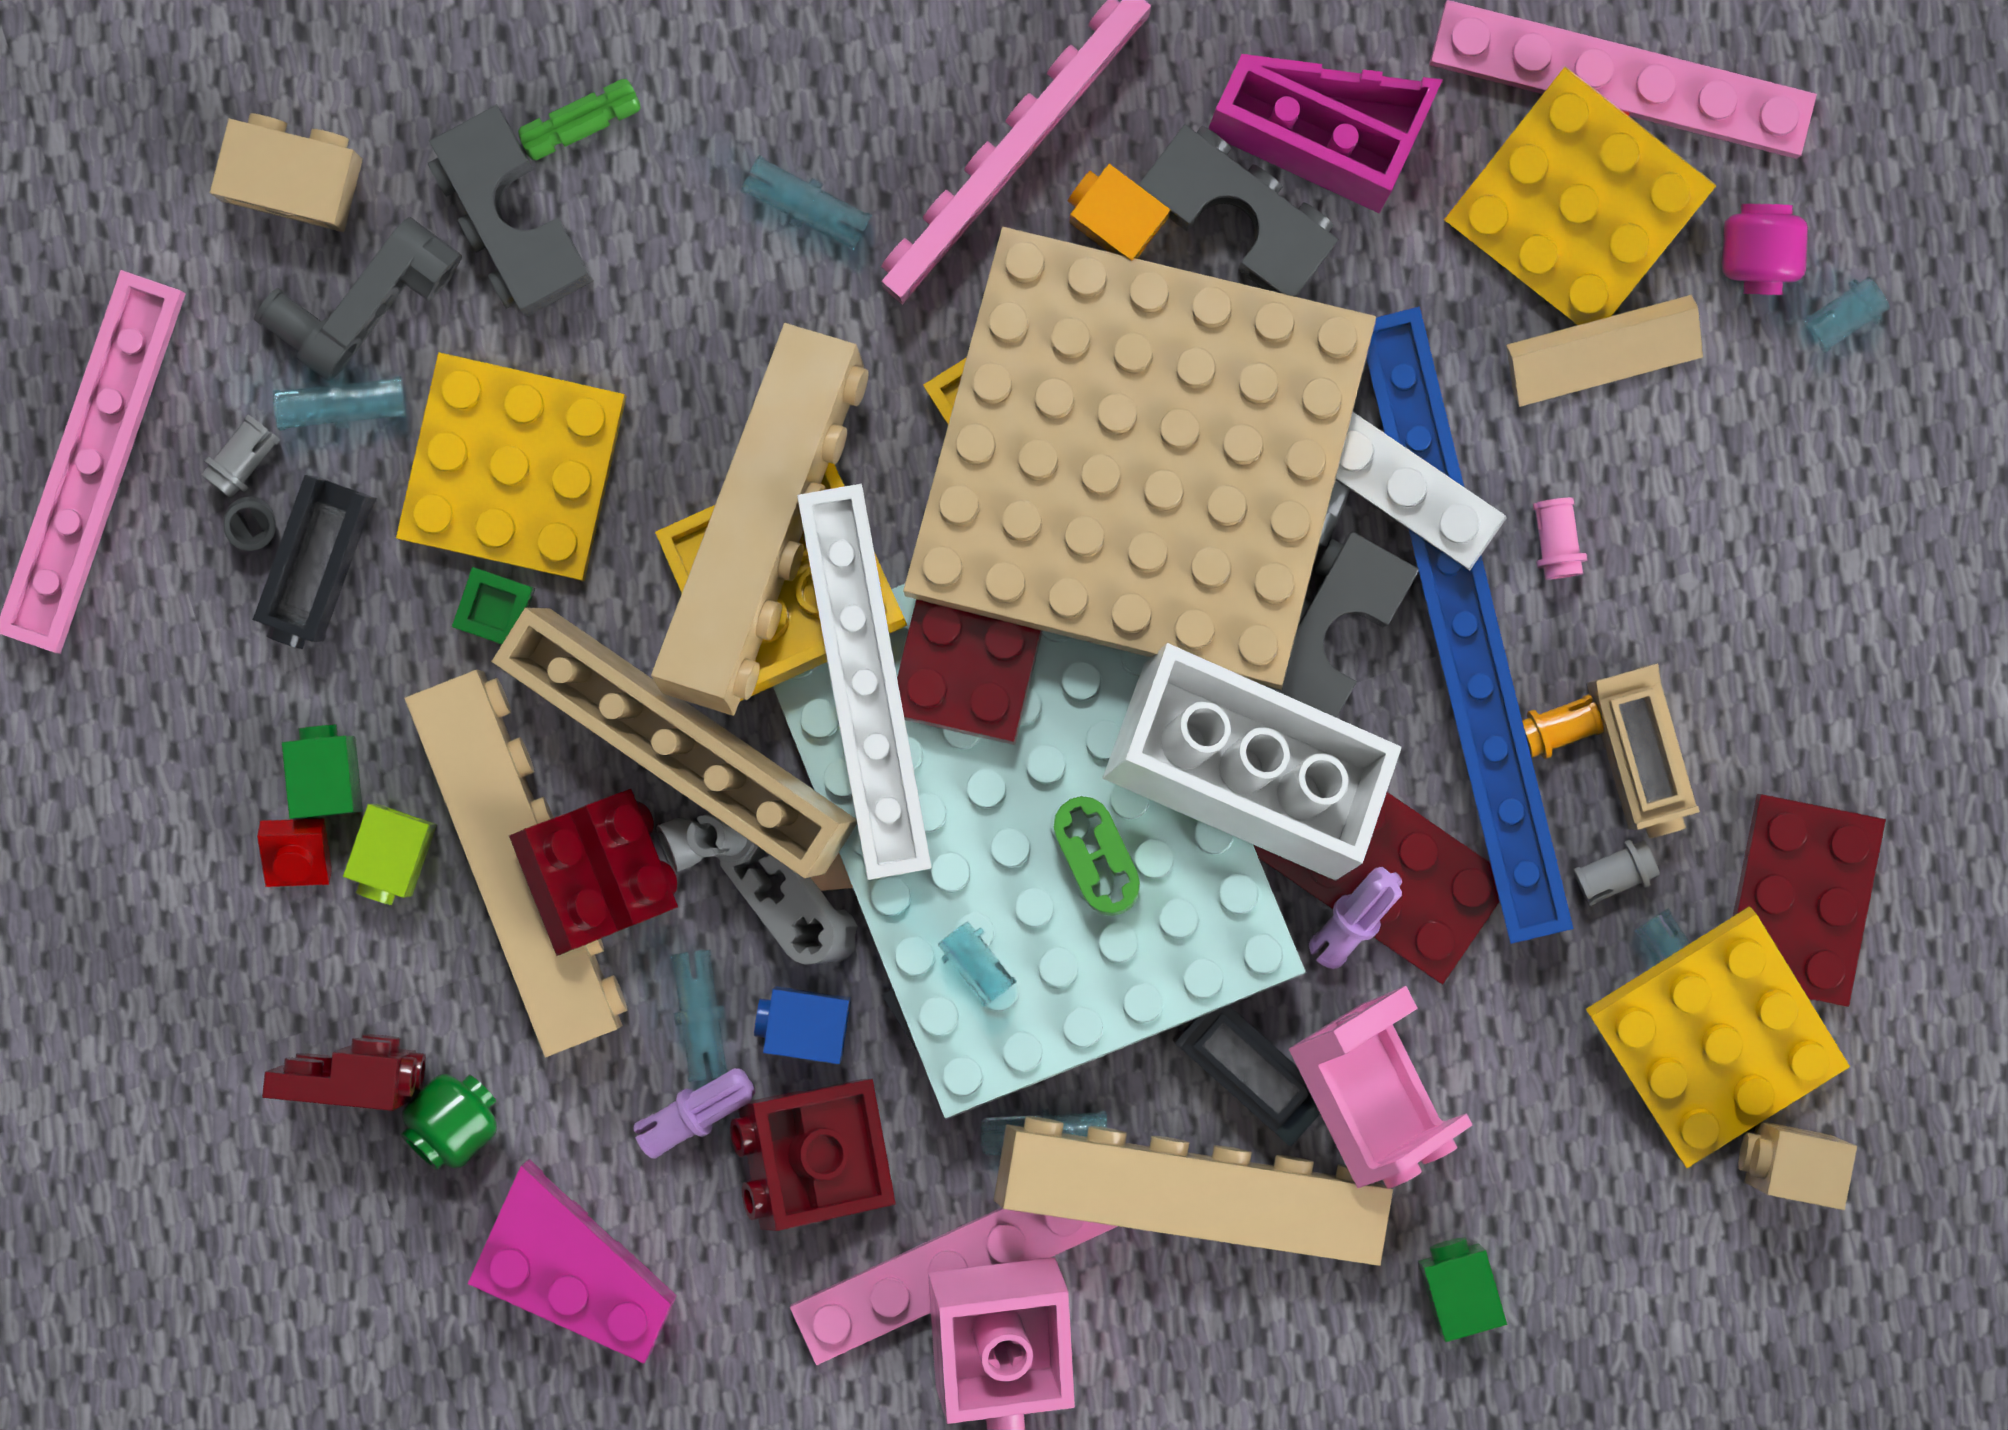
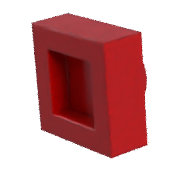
(294, 852)

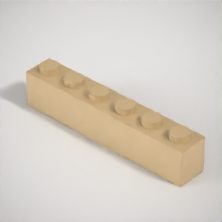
(758, 520)
(675, 742)
(488, 801)
(1191, 1193)

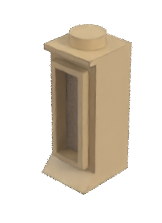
(1644, 751)

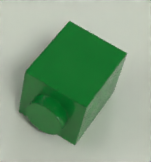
(321, 773)
(1461, 1289)

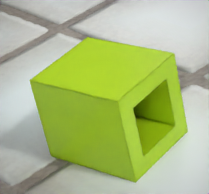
(388, 853)

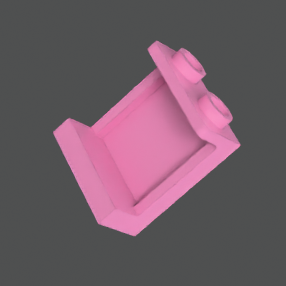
(1374, 1093)

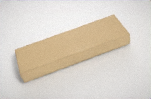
(1605, 350)

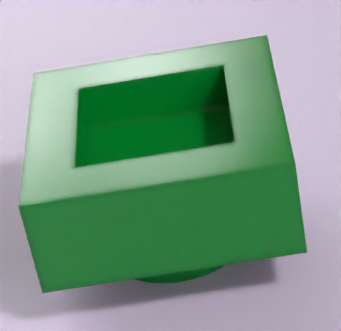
(491, 605)

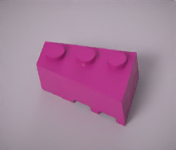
(1325, 123)
(570, 1270)

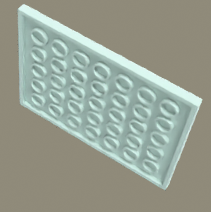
(988, 808)

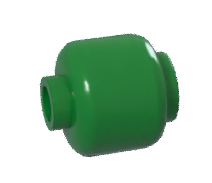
(449, 1121)

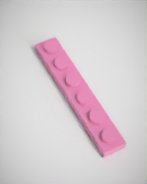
(1631, 78)
(995, 166)
(90, 461)
(899, 1287)

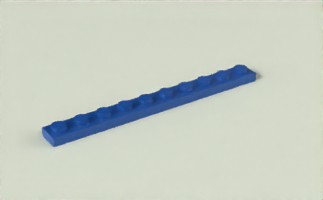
(1471, 650)

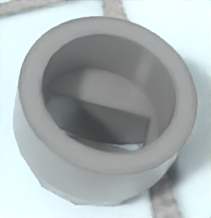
(674, 843)

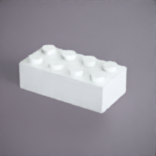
(1252, 762)

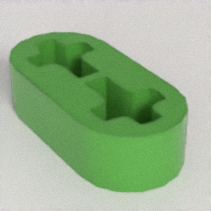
(1111, 849)

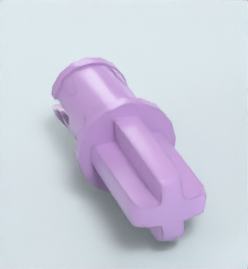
(1356, 917)
(694, 1112)

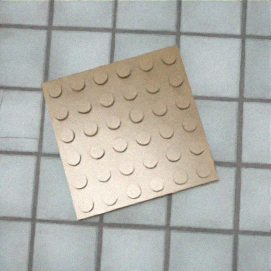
(1140, 456)

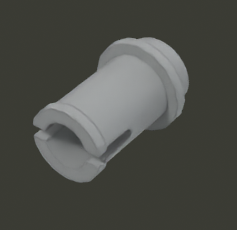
(239, 457)
(1617, 872)

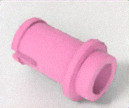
(1558, 539)

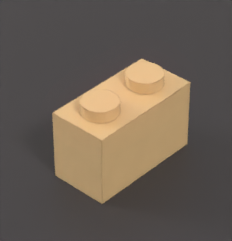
(286, 172)
(1798, 1164)

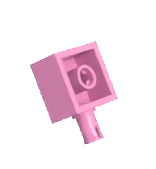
(1001, 1342)

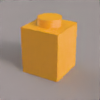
(1116, 212)

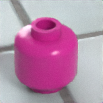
(1765, 247)

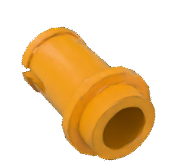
(1562, 726)

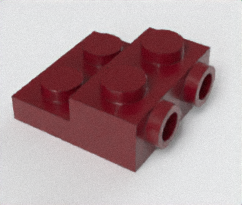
(595, 871)
(362, 1075)
(813, 1155)

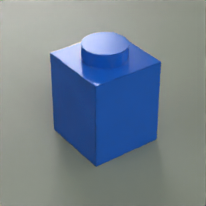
(803, 1024)

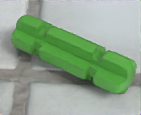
(579, 119)

